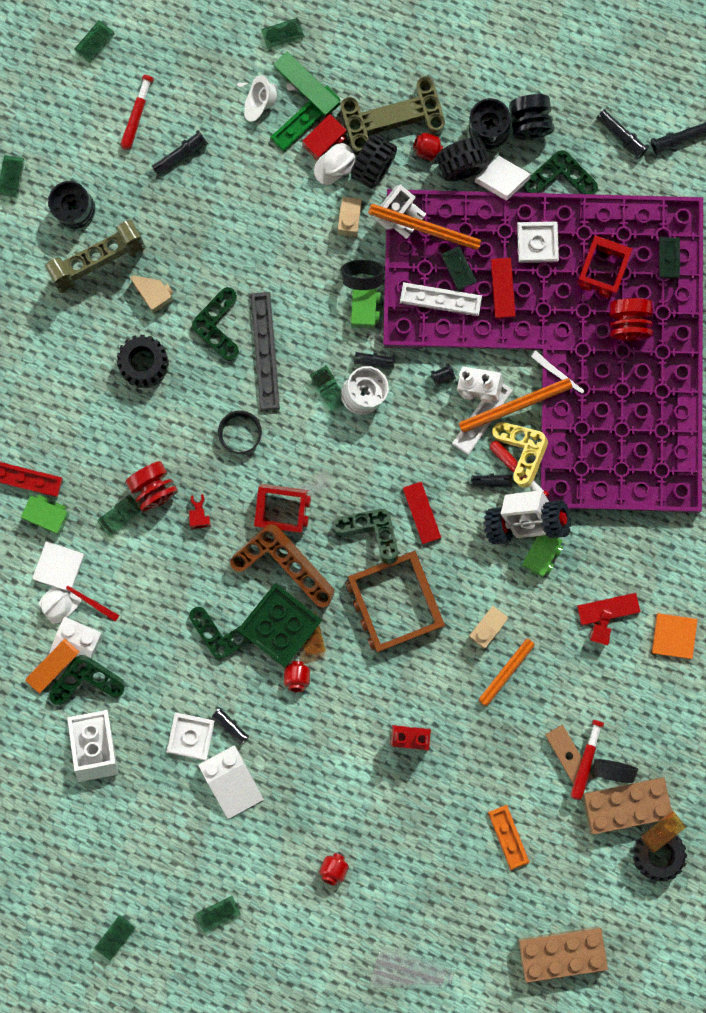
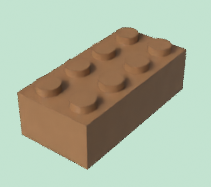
(627, 805)
(562, 954)

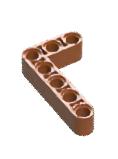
(286, 562)

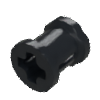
(439, 380)

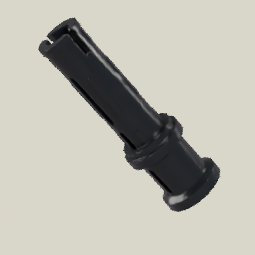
(629, 139)
(671, 140)
(187, 148)

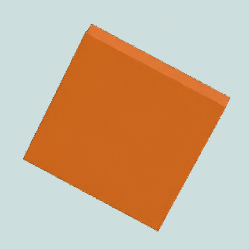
(674, 636)

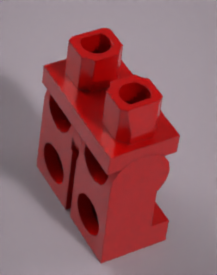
(410, 737)

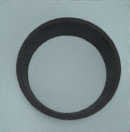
(362, 267)
(236, 414)
(614, 771)

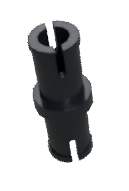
(374, 360)
(491, 481)
(230, 726)

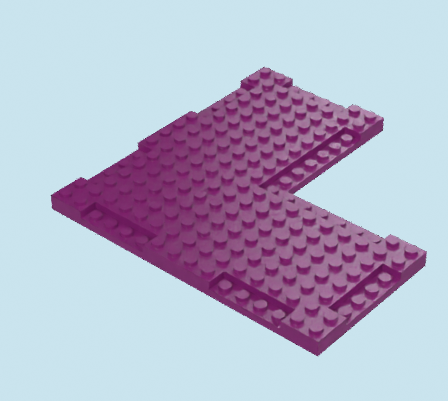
(639, 421)

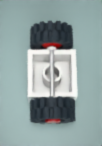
(527, 516)

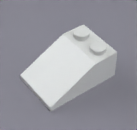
(82, 638)
(92, 746)
(231, 782)

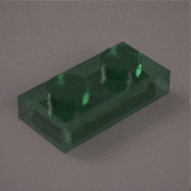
(282, 33)
(94, 41)
(11, 175)
(669, 257)
(458, 268)
(218, 913)
(115, 937)

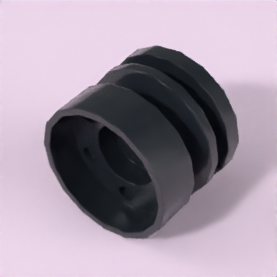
(487, 113)
(531, 116)
(68, 194)

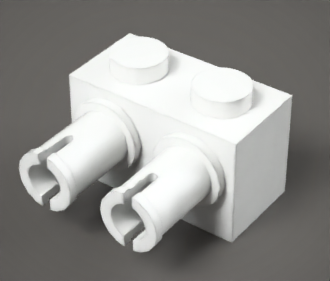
(400, 201)
(480, 384)

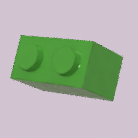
(364, 308)
(45, 515)
(541, 555)

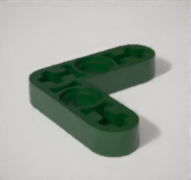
(557, 169)
(210, 321)
(377, 526)
(225, 640)
(85, 673)

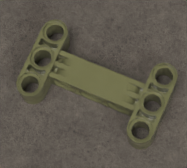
(393, 115)
(126, 238)

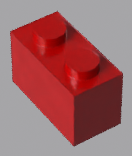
(324, 137)

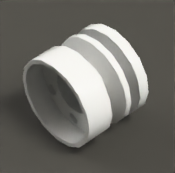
(375, 388)

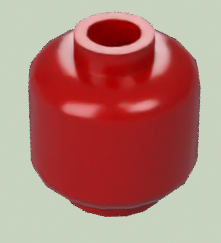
(427, 146)
(297, 676)
(334, 869)

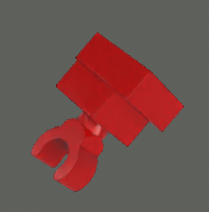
(197, 516)
(600, 632)

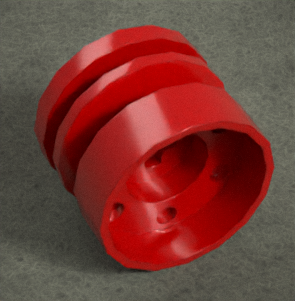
(631, 319)
(152, 488)

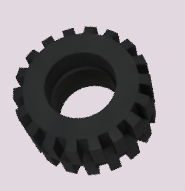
(463, 159)
(373, 161)
(149, 376)
(664, 873)

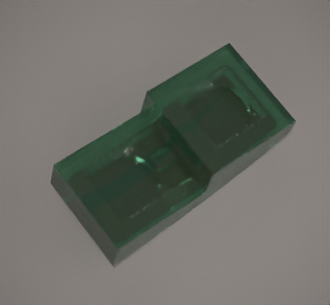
(327, 387)
(119, 515)

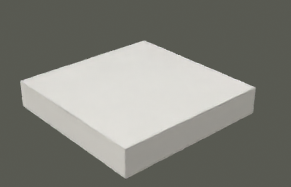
(502, 178)
(537, 242)
(58, 566)
(190, 736)

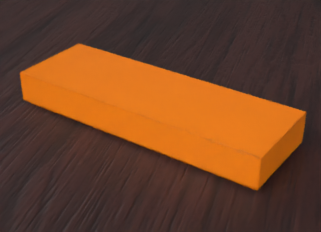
(52, 665)
(508, 837)

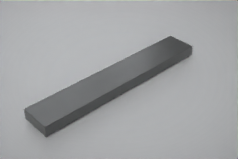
(265, 351)

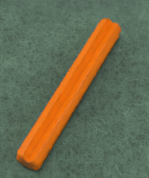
(506, 672)

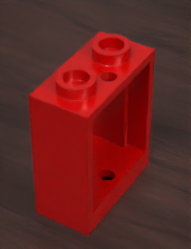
(610, 248)
(261, 505)

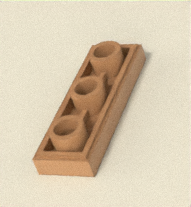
(561, 744)

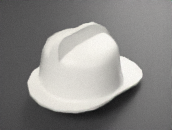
(261, 97)
(334, 164)
(58, 604)

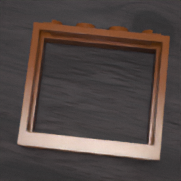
(425, 588)

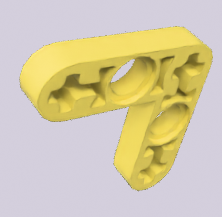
(529, 446)

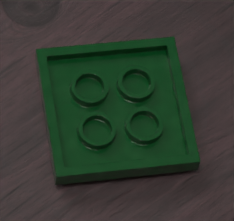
(280, 625)

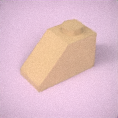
(349, 216)
(153, 292)
(488, 627)

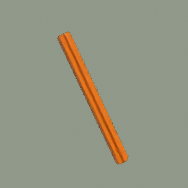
(424, 226)
(515, 405)

